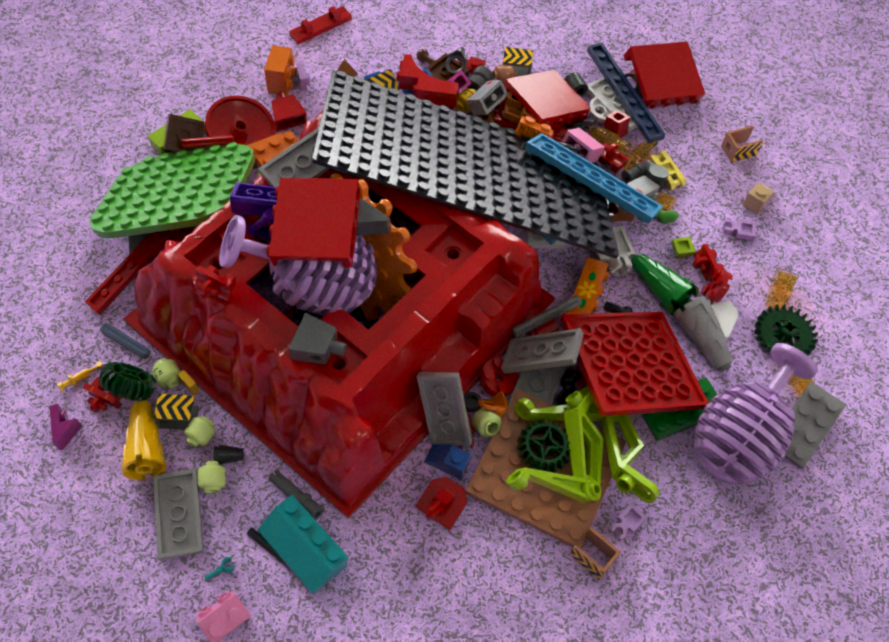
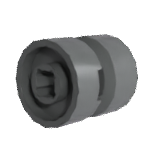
(480, 77)

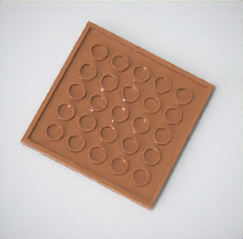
(535, 504)

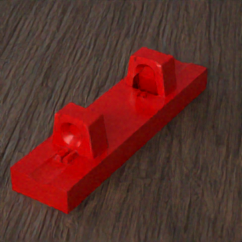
(320, 25)

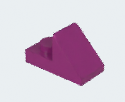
(62, 428)

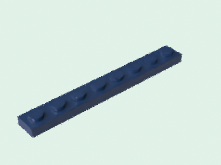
(626, 93)

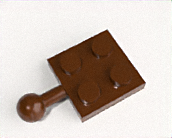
(437, 67)
(181, 128)

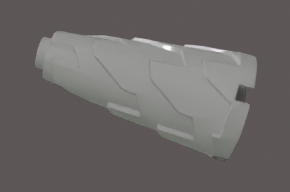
(704, 329)

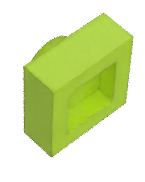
(683, 247)

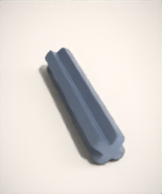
(125, 340)

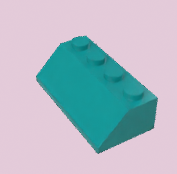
(303, 544)

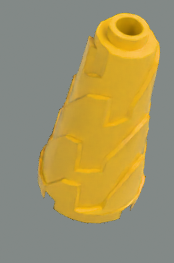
(143, 449)

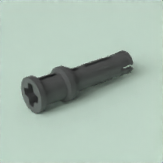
(289, 489)

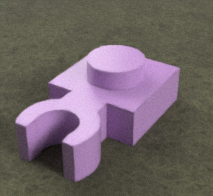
(303, 77)
(743, 229)
(629, 520)

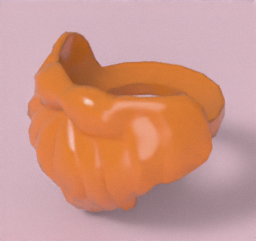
(497, 404)

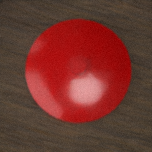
(240, 117)

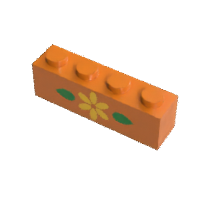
(590, 286)

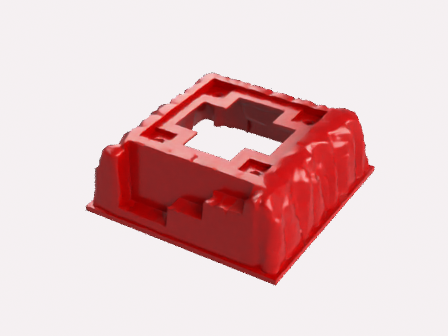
(358, 422)

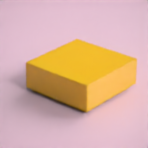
(188, 382)

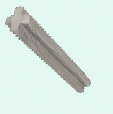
(545, 316)

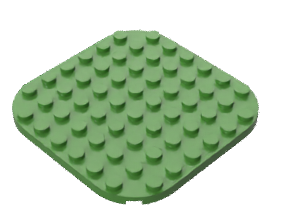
(172, 190)

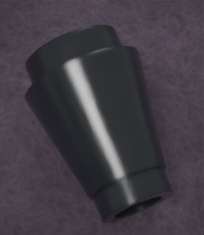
(228, 454)

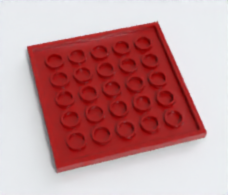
(634, 364)

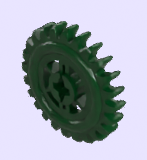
(790, 327)

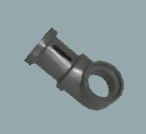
(636, 171)

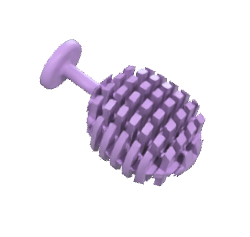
(309, 284)
(750, 424)

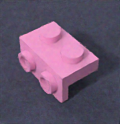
(222, 616)

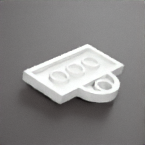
(605, 101)

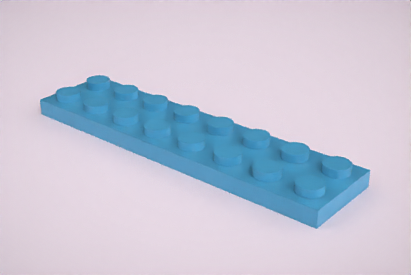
(594, 177)

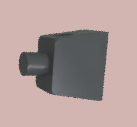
(315, 341)

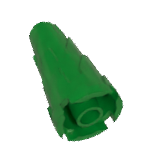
(665, 283)

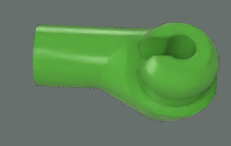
(667, 216)

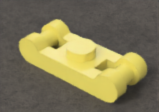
(674, 172)

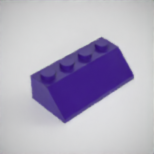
(252, 199)

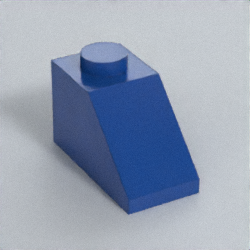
(448, 459)

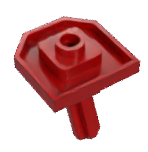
(443, 501)

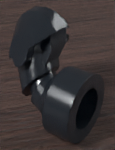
(568, 382)

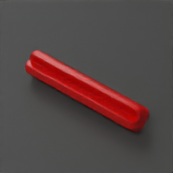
(206, 142)

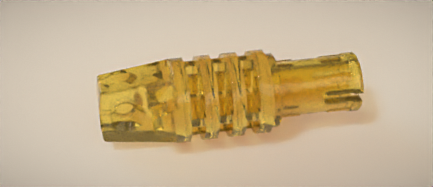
(604, 135)
(639, 154)

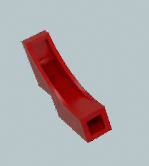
(425, 86)

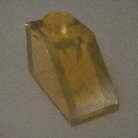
(781, 287)

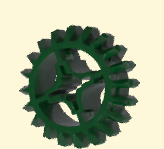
(127, 381)
(553, 448)

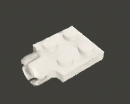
(625, 253)

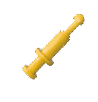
(77, 377)

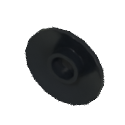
(583, 125)

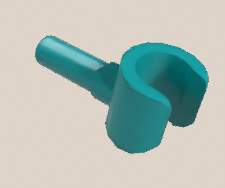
(221, 569)

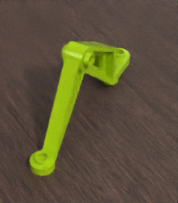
(586, 477)
(626, 477)

